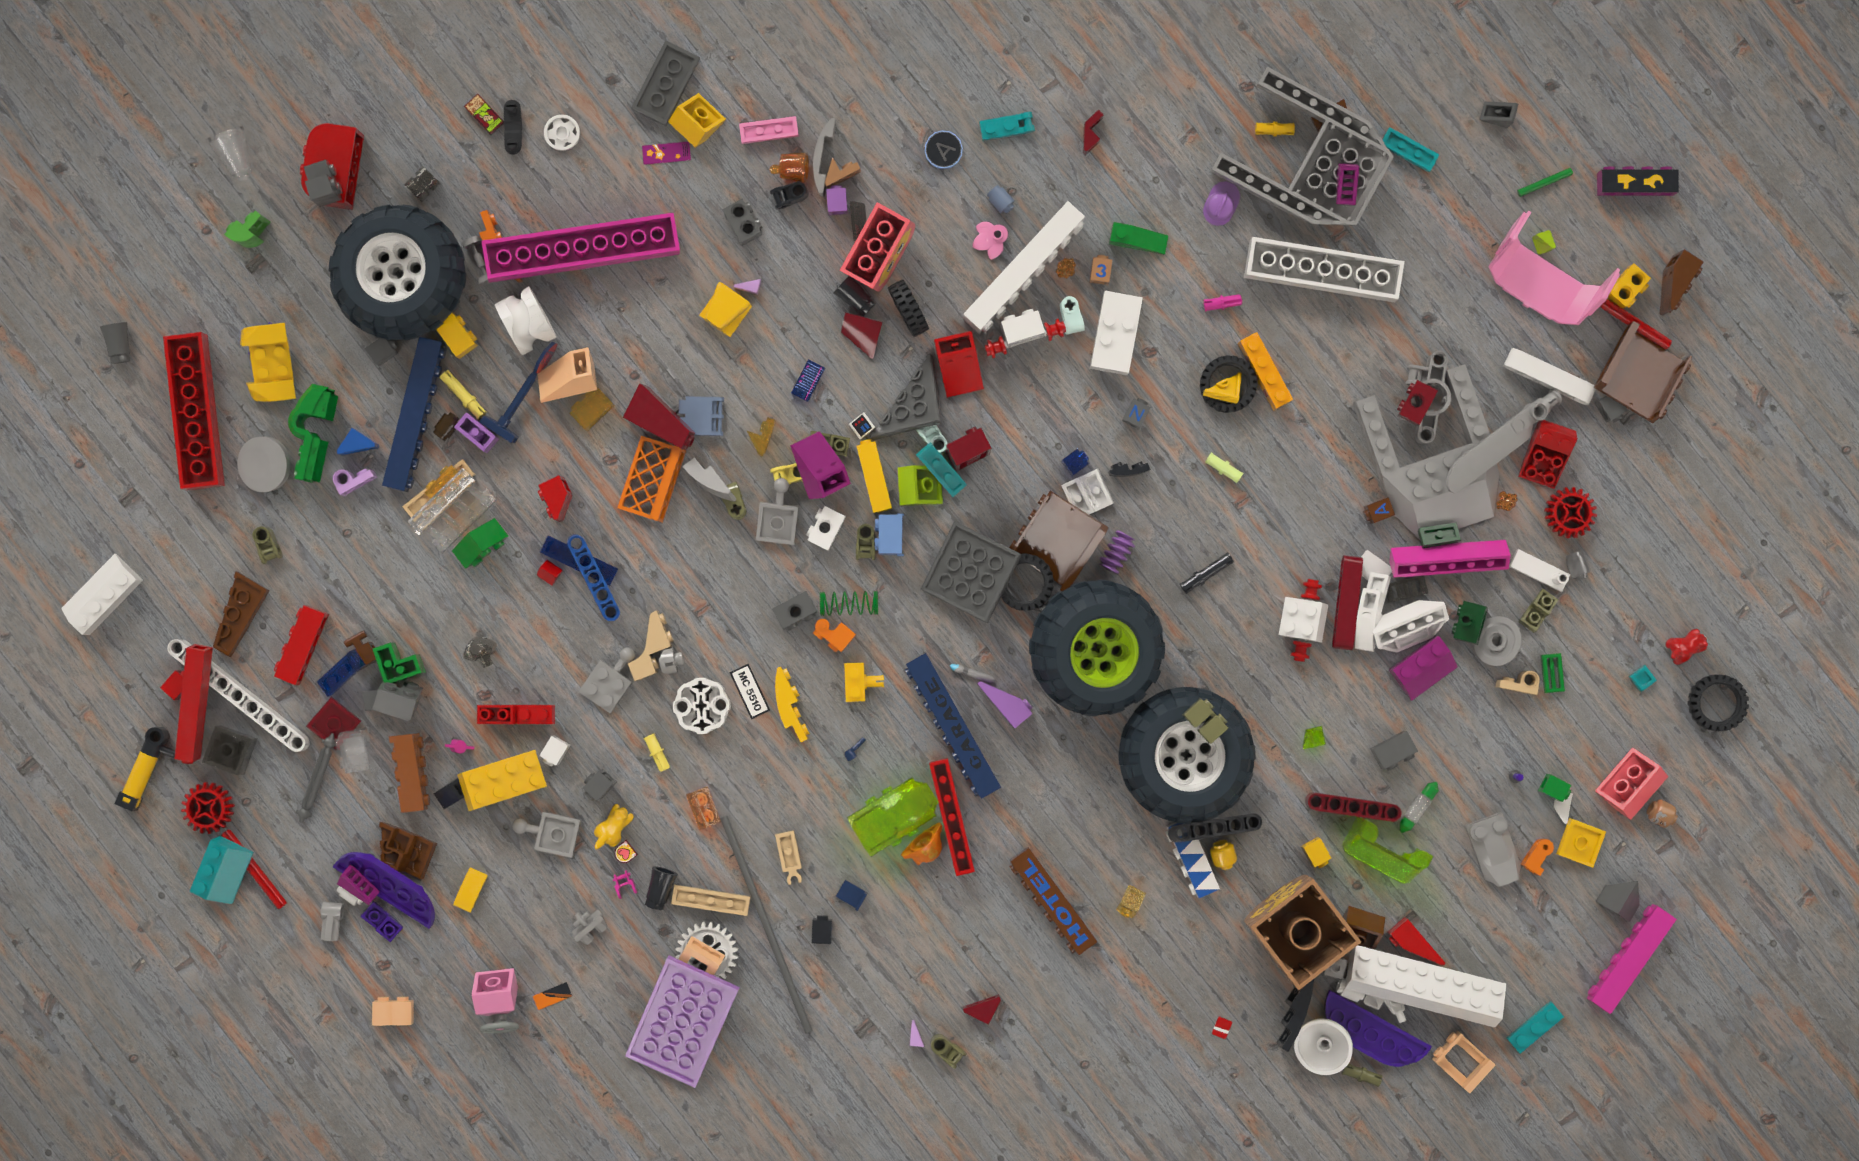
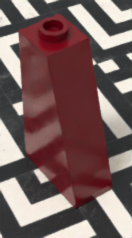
(655, 416)

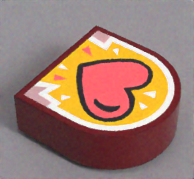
(625, 852)

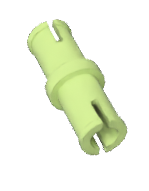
(1224, 467)

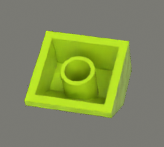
(918, 486)

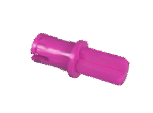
(1222, 302)

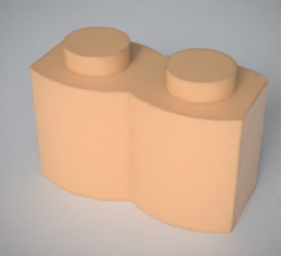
(393, 1011)

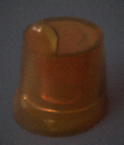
(792, 167)

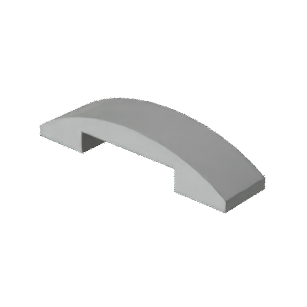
(826, 134)

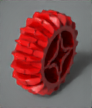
(1564, 507)
(201, 802)

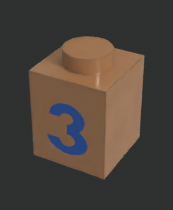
(1100, 270)

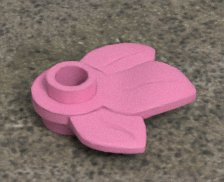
(988, 241)

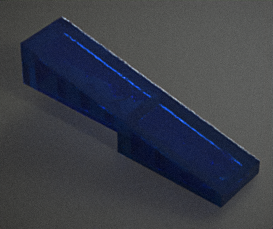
(559, 551)

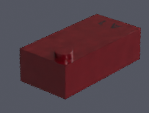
(968, 449)

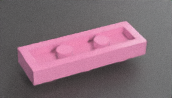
(768, 130)

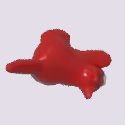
(1685, 647)

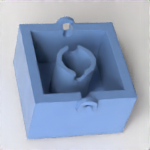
(889, 534)

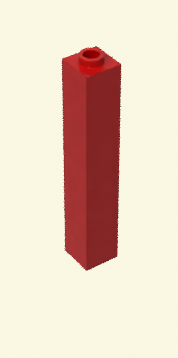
(193, 703)

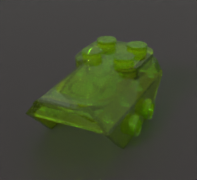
(893, 815)

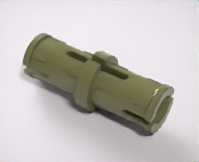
(1362, 1074)

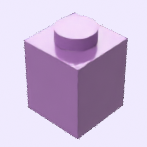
(837, 200)

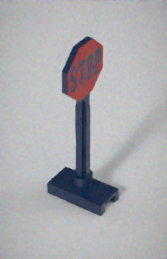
(501, 425)

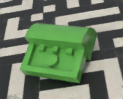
(248, 233)

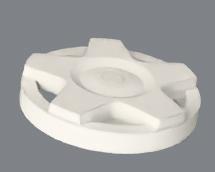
(562, 132)

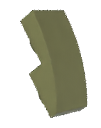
(838, 443)
(1538, 610)

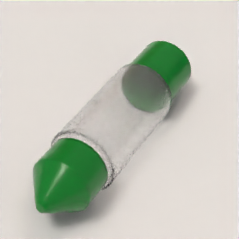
(1418, 807)

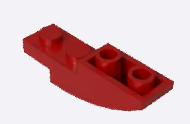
(515, 714)

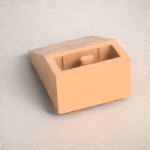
(568, 376)

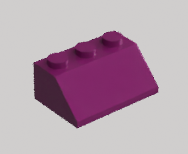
(1424, 667)

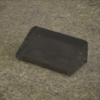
(858, 218)

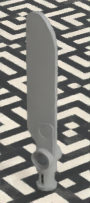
(1499, 443)

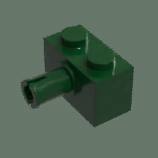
(1470, 622)

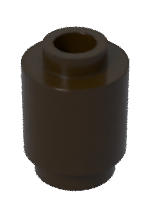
(445, 426)

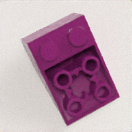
(819, 466)

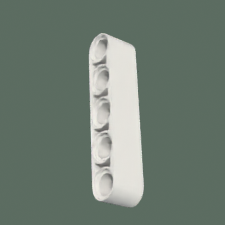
(1549, 376)

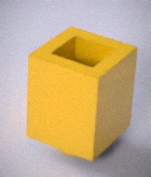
(1316, 852)

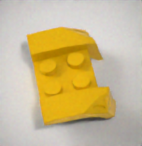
(269, 362)

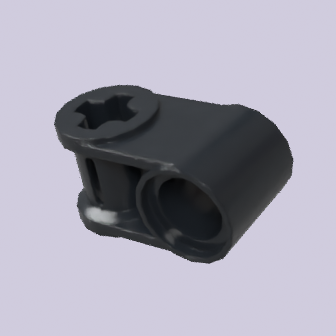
(787, 195)

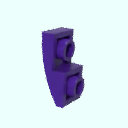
(382, 921)

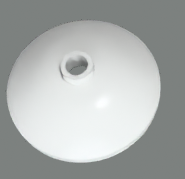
(1321, 1057)

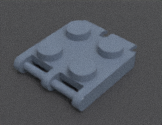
(702, 414)

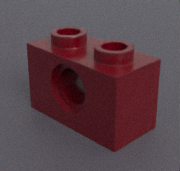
(1425, 394)

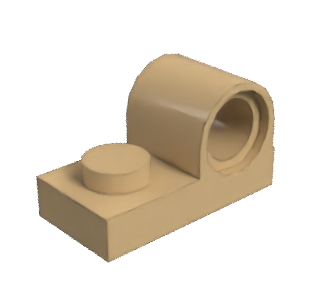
(1520, 685)

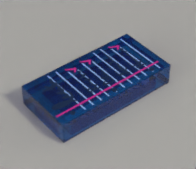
(808, 380)

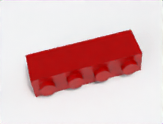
(301, 644)

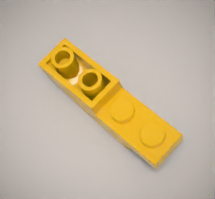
(785, 697)

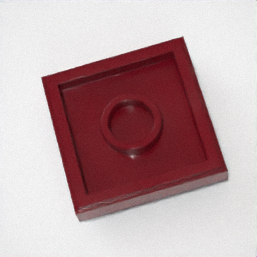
(333, 719)

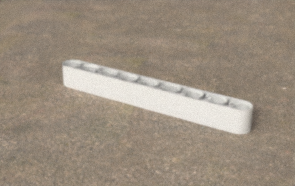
(246, 700)

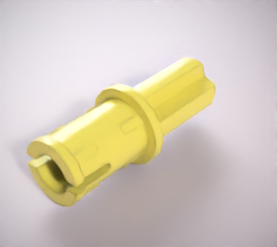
(657, 752)

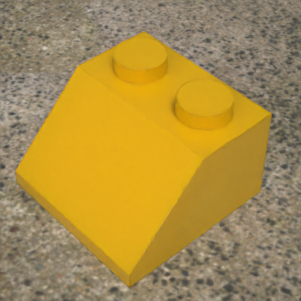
(696, 120)

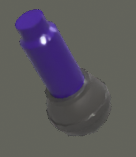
(1515, 776)

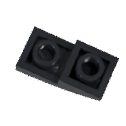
(1120, 470)

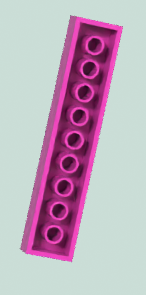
(580, 247)

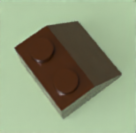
(1366, 925)

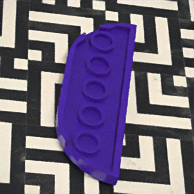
(393, 886)
(1373, 1034)

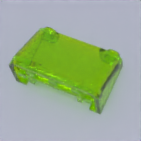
(1362, 846)

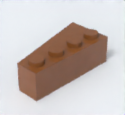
(410, 772)

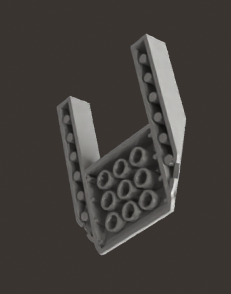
(1341, 140)
(1419, 489)

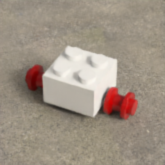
(1023, 330)
(1304, 619)

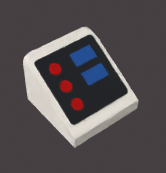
(862, 425)

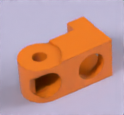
(1536, 856)

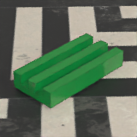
(1552, 673)

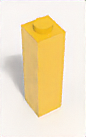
(874, 476)

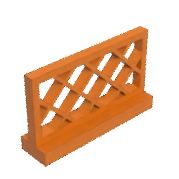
(666, 485)

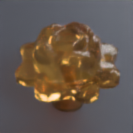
(1066, 268)
(1506, 501)

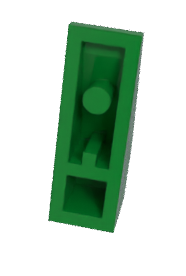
(1137, 238)

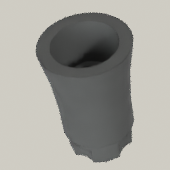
(116, 342)

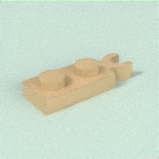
(789, 854)

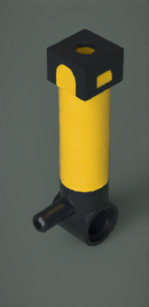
(131, 795)

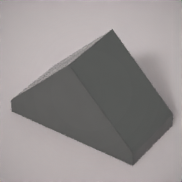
(1499, 113)

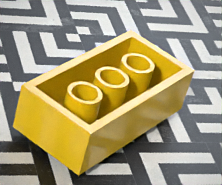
(501, 780)

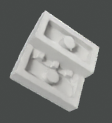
(1088, 492)

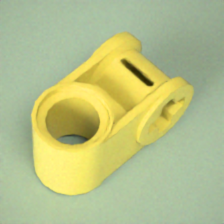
(786, 472)

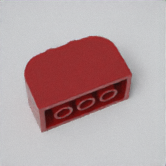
(343, 149)

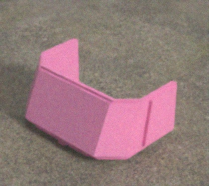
(1544, 285)

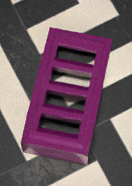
(1354, 184)
(347, 881)

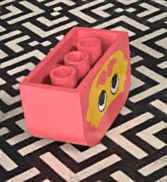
(878, 247)

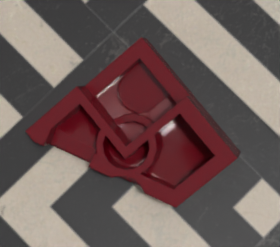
(862, 332)

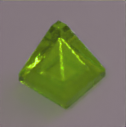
(1313, 737)

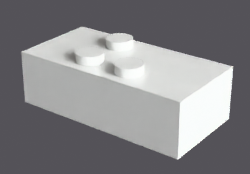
(1116, 333)

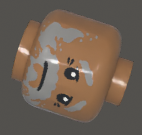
(1662, 813)

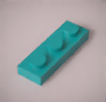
(1410, 149)
(941, 469)
(1535, 1027)

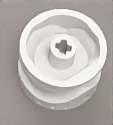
(525, 320)

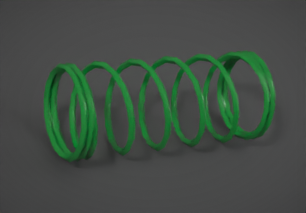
(874, 605)

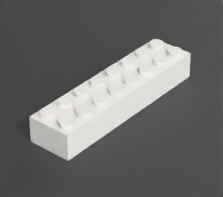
(1324, 269)
(1020, 271)
(1425, 986)

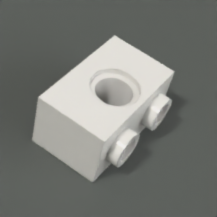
(821, 539)

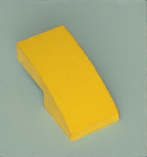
(470, 890)

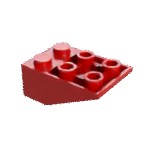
(958, 364)
(1547, 453)

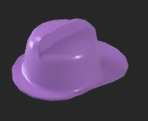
(1221, 203)

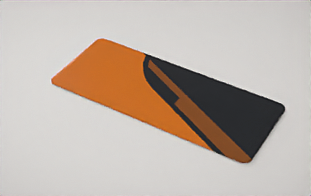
(552, 996)

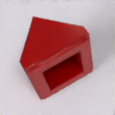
(549, 572)

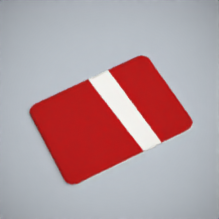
(1222, 1027)

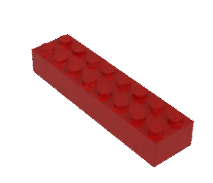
(193, 411)

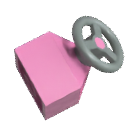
(495, 996)

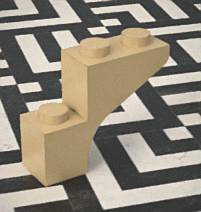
(656, 641)

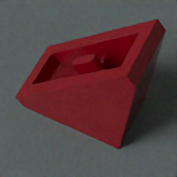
(983, 1009)

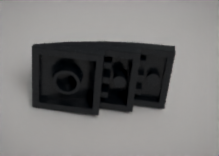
(1295, 1016)

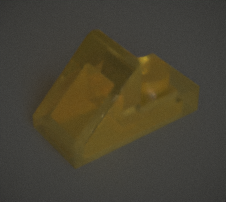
(761, 441)

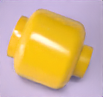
(1223, 854)

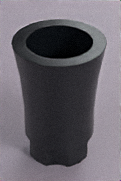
(854, 296)
(659, 887)

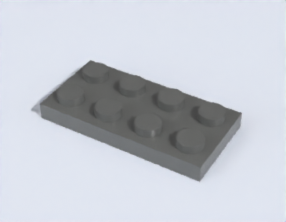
(665, 83)

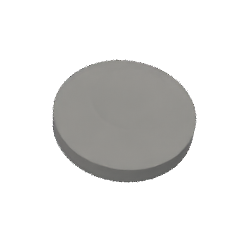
(263, 464)

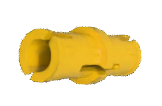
(1274, 128)

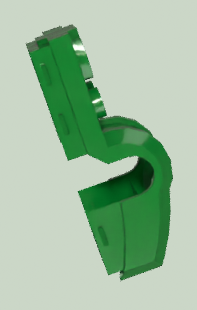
(318, 403)

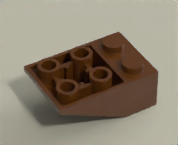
(1677, 279)

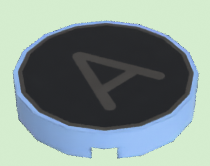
(943, 149)

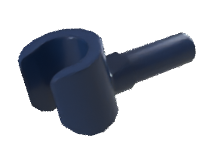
(850, 753)

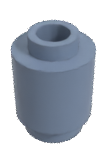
(1001, 199)

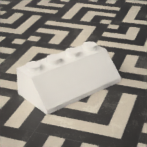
(101, 595)

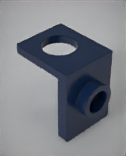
(851, 894)

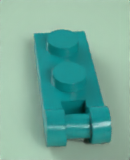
(1006, 126)

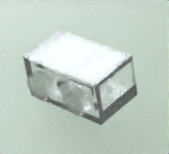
(353, 751)

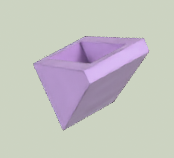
(751, 286)
(915, 1039)

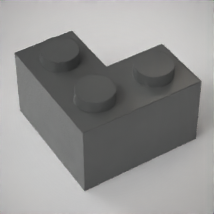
(322, 183)
(398, 701)

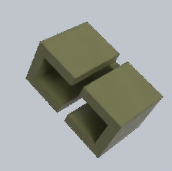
(1210, 729)

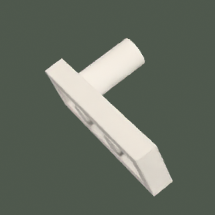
(1539, 570)

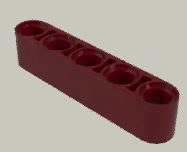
(1347, 602)
(1362, 810)

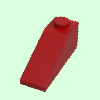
(1410, 939)

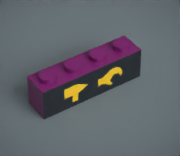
(1637, 181)

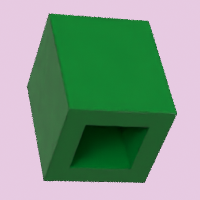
(1555, 788)

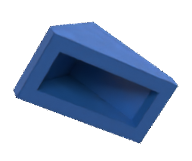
(355, 443)

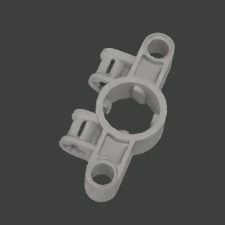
(1434, 376)

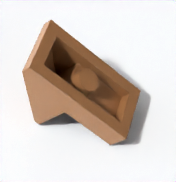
(837, 176)

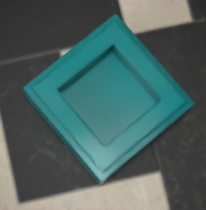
(1642, 678)

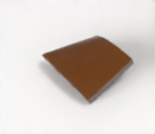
(405, 850)

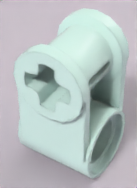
(1072, 319)
(932, 435)

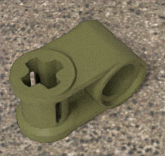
(734, 488)
(865, 544)
(266, 546)
(950, 1052)

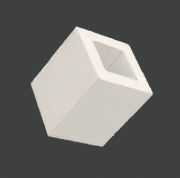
(554, 751)

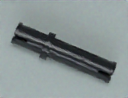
(1200, 577)

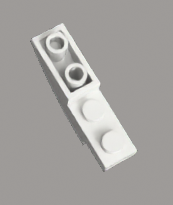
(1370, 610)

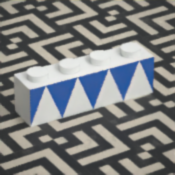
(1194, 865)

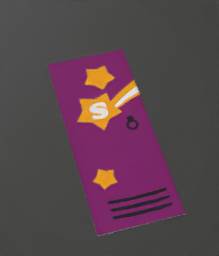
(666, 153)

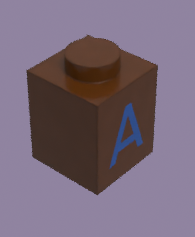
(1378, 511)

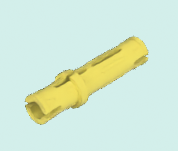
(466, 398)

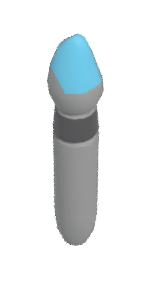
(972, 673)

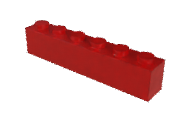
(951, 817)

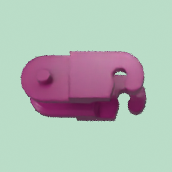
(630, 882)

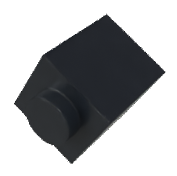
(822, 930)

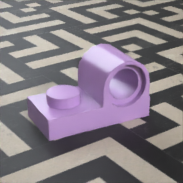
(353, 483)

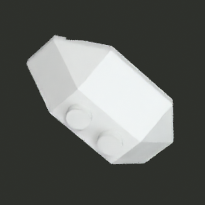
(1410, 625)

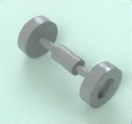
(472, 243)

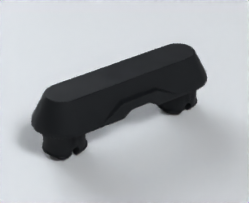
(512, 127)

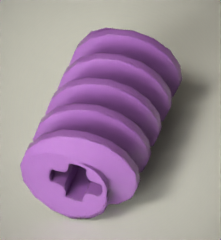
(1117, 552)

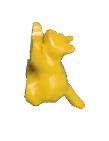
(610, 829)

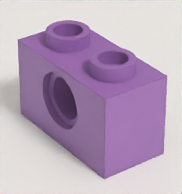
(476, 432)

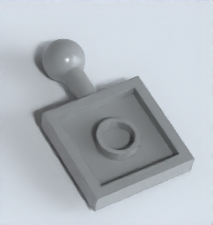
(777, 520)
(606, 684)
(554, 835)

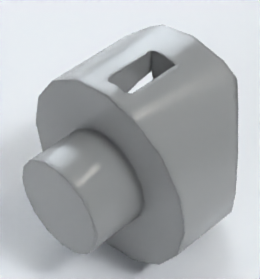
(670, 660)

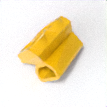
(725, 309)

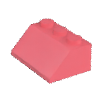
(1632, 783)

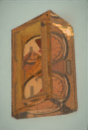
(703, 808)

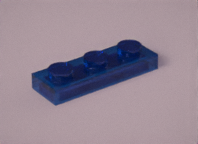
(341, 673)

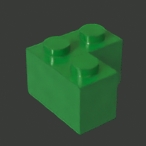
(479, 543)
(395, 669)

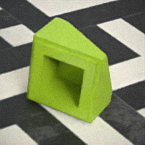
(1544, 242)

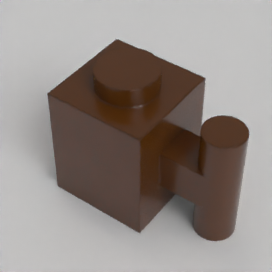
(364, 650)

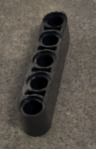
(1223, 825)

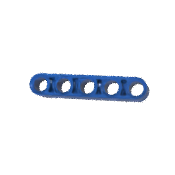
(594, 587)

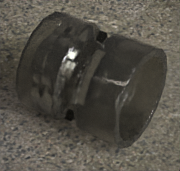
(422, 183)

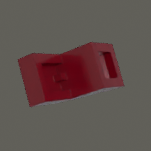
(1090, 139)

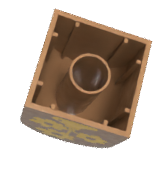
(1301, 930)

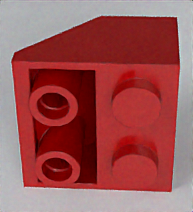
(557, 496)

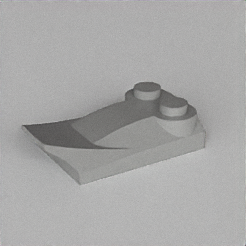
(1494, 849)

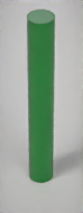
(1544, 182)

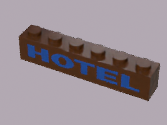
(1053, 901)

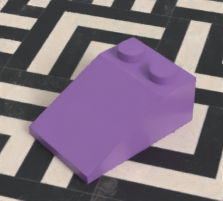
(1010, 706)

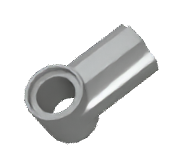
(331, 914)

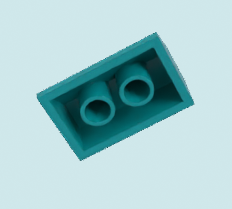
(221, 871)

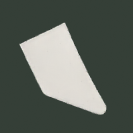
(1563, 808)

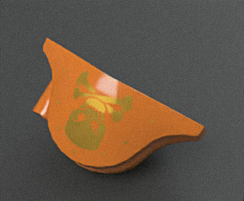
(925, 846)

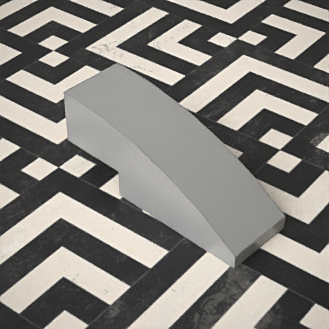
(708, 479)

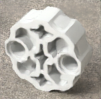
(686, 717)

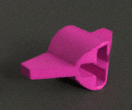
(458, 746)

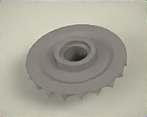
(1492, 631)

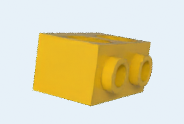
(1625, 284)

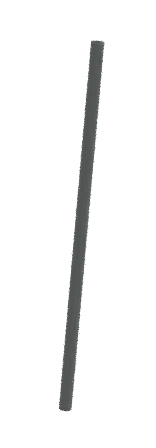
(766, 924)

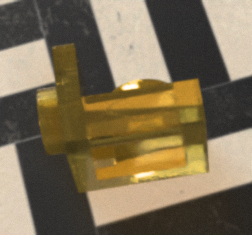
(1130, 902)

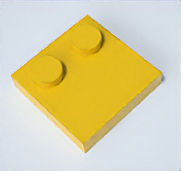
(1581, 842)

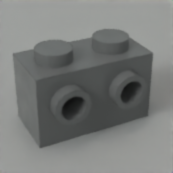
(598, 785)

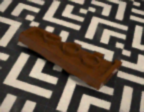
(242, 606)

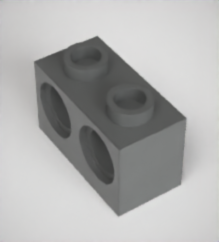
(739, 223)

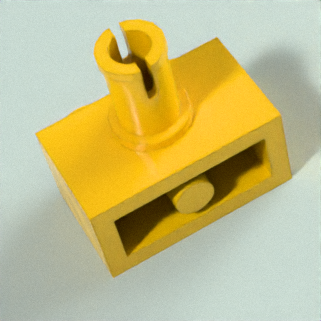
(857, 682)

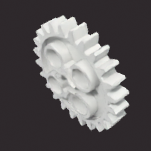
(719, 936)

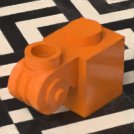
(838, 638)

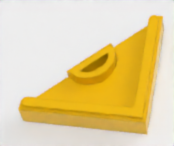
(1226, 390)

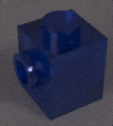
(1075, 462)

